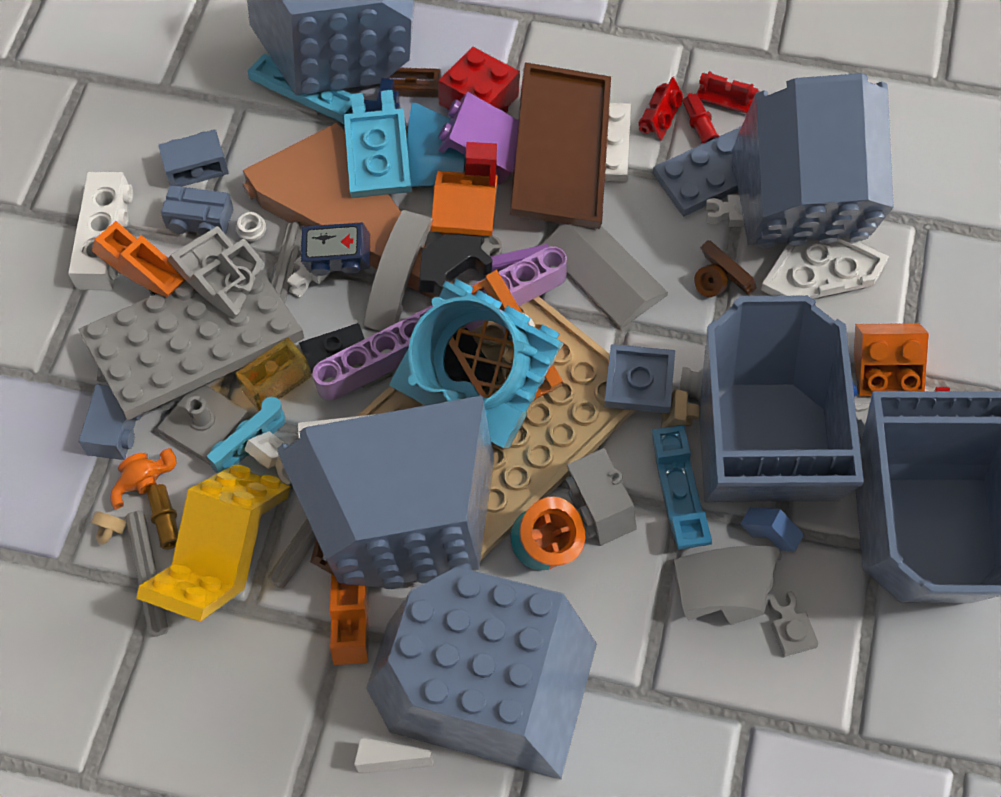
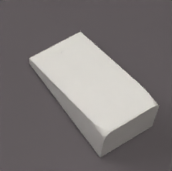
(384, 756)

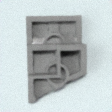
(219, 269)
(727, 581)

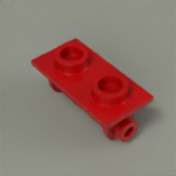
(730, 95)
(666, 101)

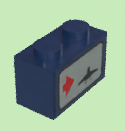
(335, 248)

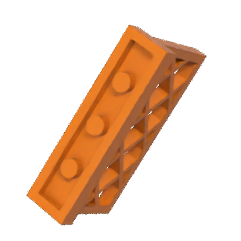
(496, 288)

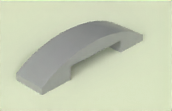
(395, 270)

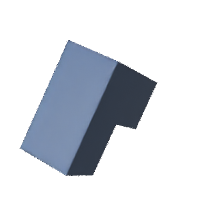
(772, 525)

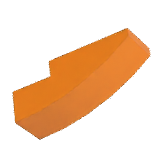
(137, 260)
(349, 623)

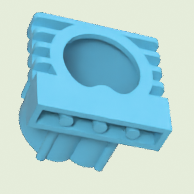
(423, 368)

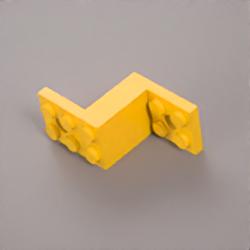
(214, 542)

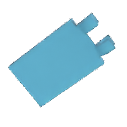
(376, 148)

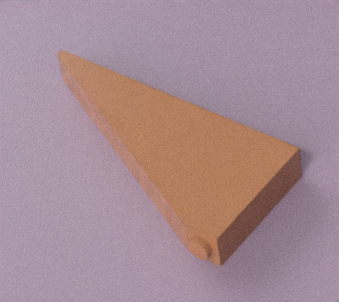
(312, 187)

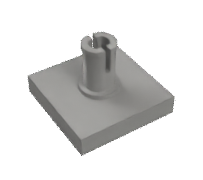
(202, 421)

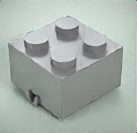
(600, 497)

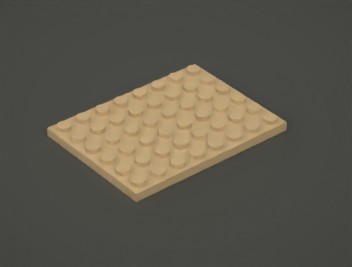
(557, 426)

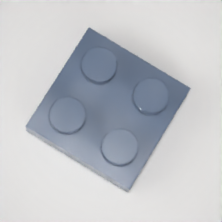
(640, 378)

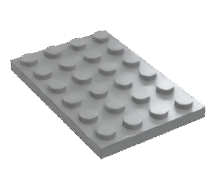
(183, 342)

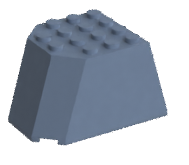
(334, 41)
(815, 161)
(778, 404)
(396, 491)
(932, 495)
(485, 670)

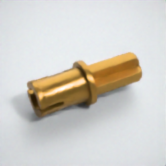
(163, 516)

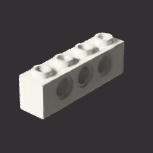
(102, 204)

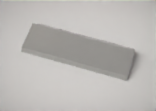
(607, 272)

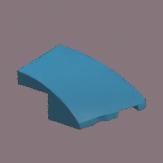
(424, 145)

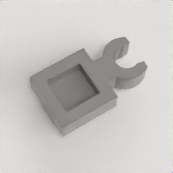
(792, 629)

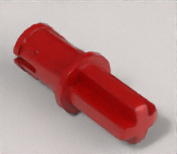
(699, 118)

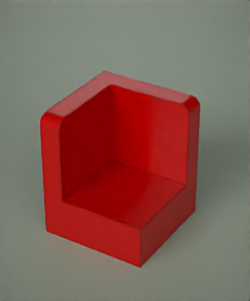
(481, 160)

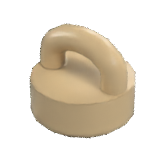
(107, 525)

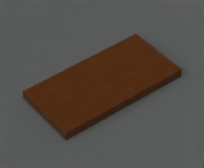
(561, 146)

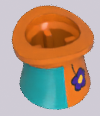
(548, 534)

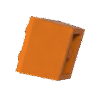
(463, 204)
(890, 357)

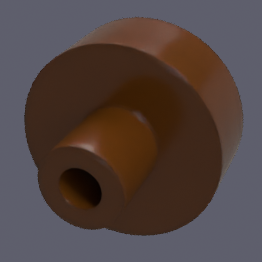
(711, 280)

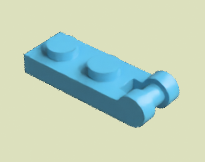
(232, 450)

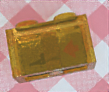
(274, 373)

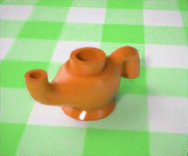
(140, 474)

